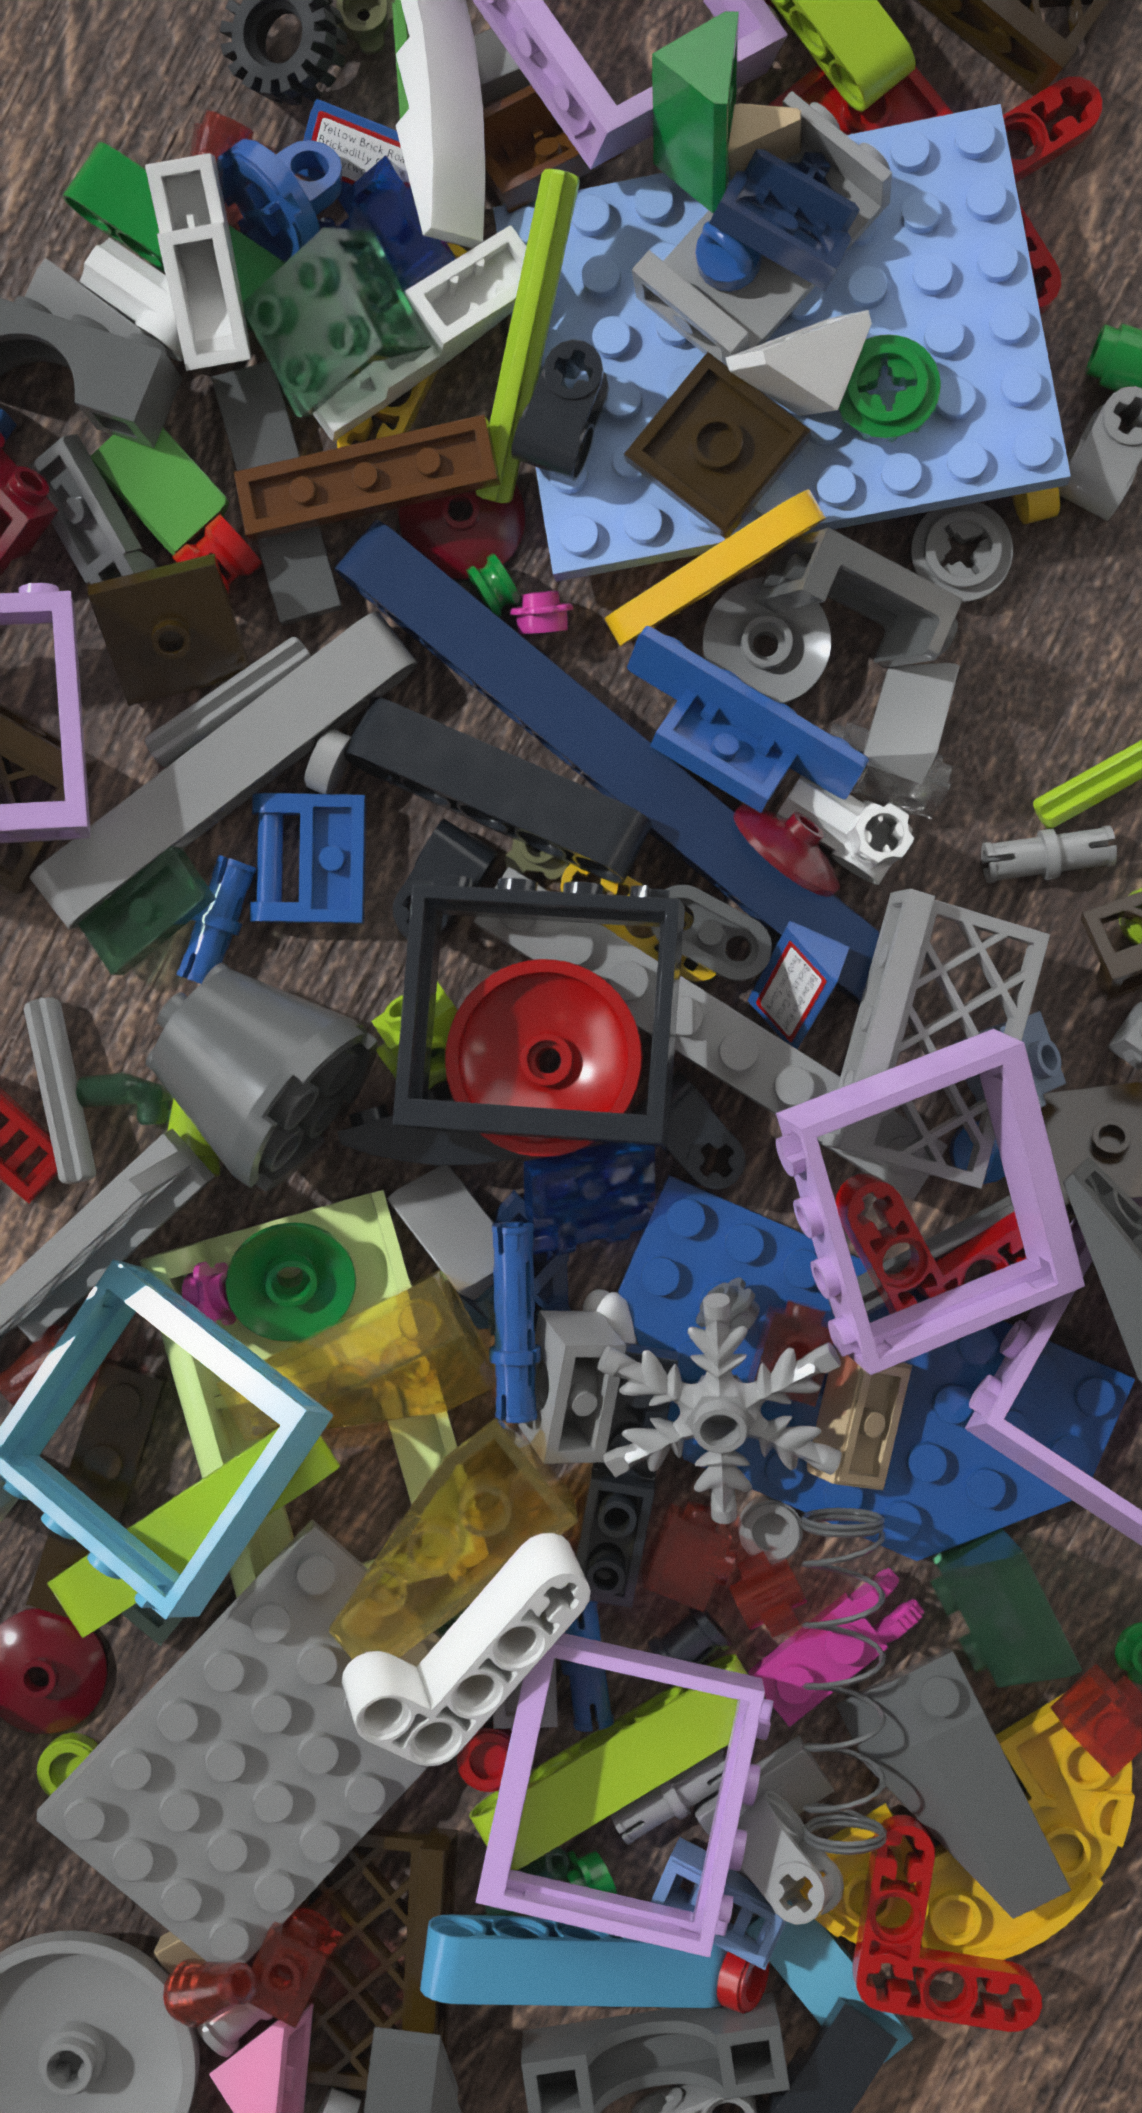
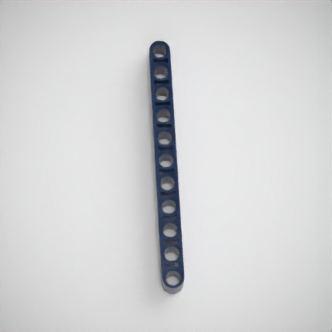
(594, 742)

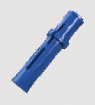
(514, 1309)

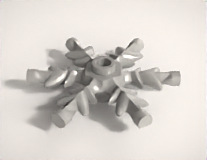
(720, 1409)

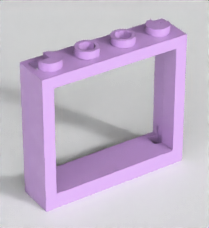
(576, 95)
(66, 818)
(1032, 1180)
(997, 1393)
(726, 1846)

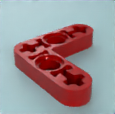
(1064, 137)
(922, 1270)
(903, 1949)

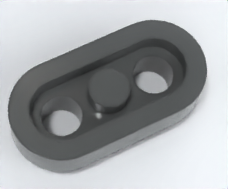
(712, 928)

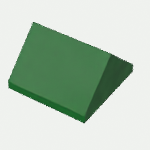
(695, 107)

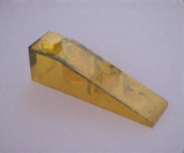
(382, 1362)
(454, 1541)

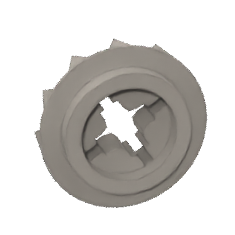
(964, 523)

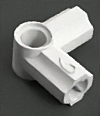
(859, 834)

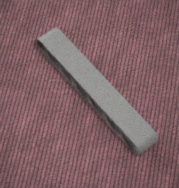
(226, 767)

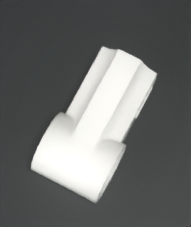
(133, 291)

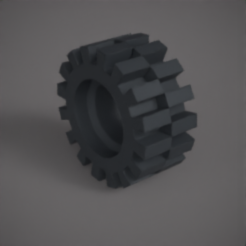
(308, 64)

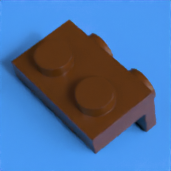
(521, 144)

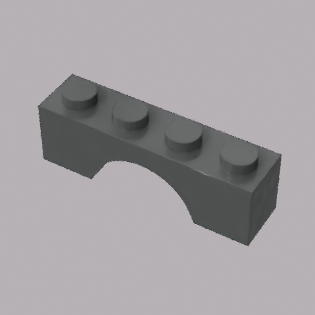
(117, 380)
(600, 2060)

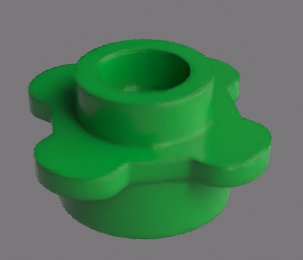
(589, 1872)

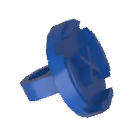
(273, 201)

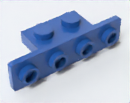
(734, 731)

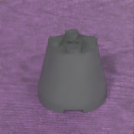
(259, 1071)

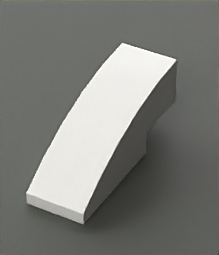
(199, 260)

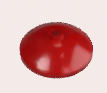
(537, 1009)

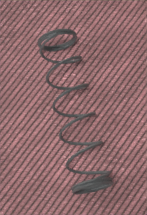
(848, 1818)

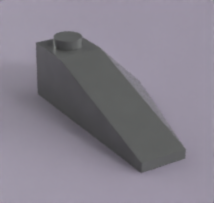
(1114, 1239)

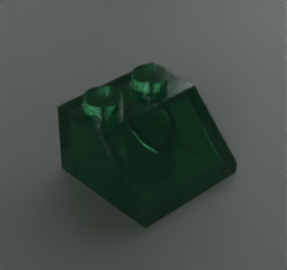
(1003, 1612)

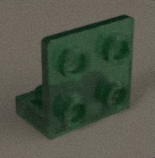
(332, 316)

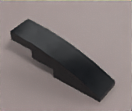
(835, 2066)

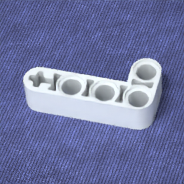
(444, 1701)

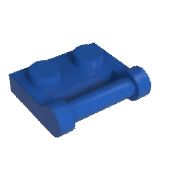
(329, 858)

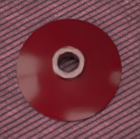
(459, 545)
(790, 847)
(74, 1667)

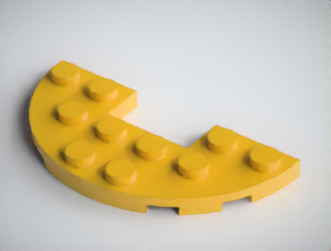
(1079, 1813)

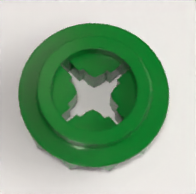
(909, 367)

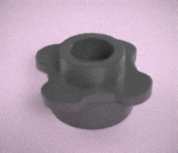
(742, 1304)

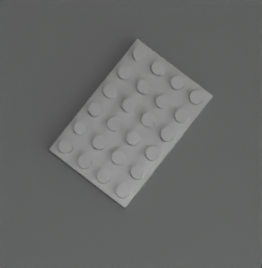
(239, 1765)

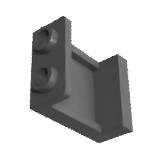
(828, 564)

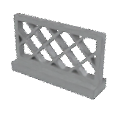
(888, 1008)
(104, 1230)

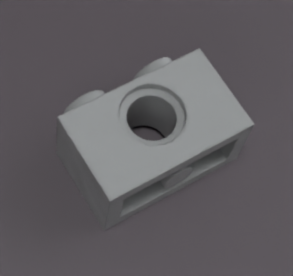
(571, 1393)

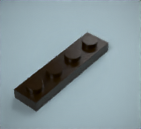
(103, 1462)

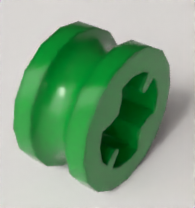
(494, 585)

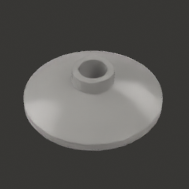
(799, 635)

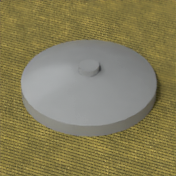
(90, 2030)

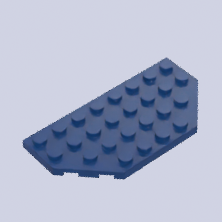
(940, 1477)

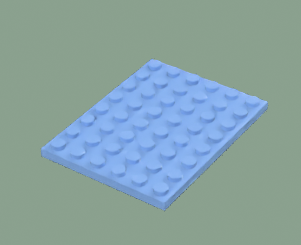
(933, 267)

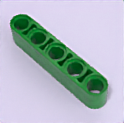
(118, 200)

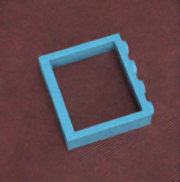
(62, 1379)

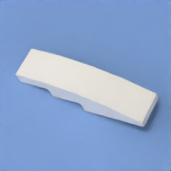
(445, 122)
(453, 310)

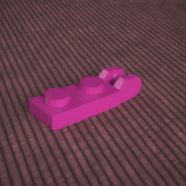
(828, 1655)

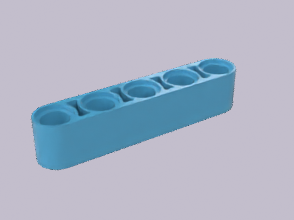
(559, 1965)

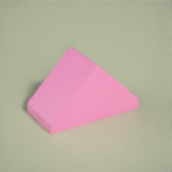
(268, 2070)

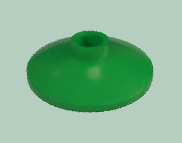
(290, 1306)

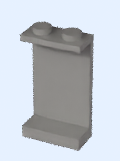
(748, 316)

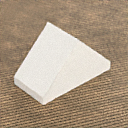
(808, 366)

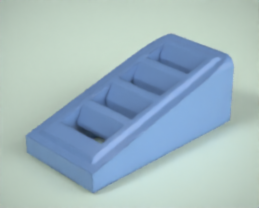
(688, 1863)

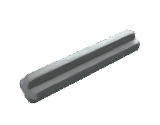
(224, 702)
(58, 1090)

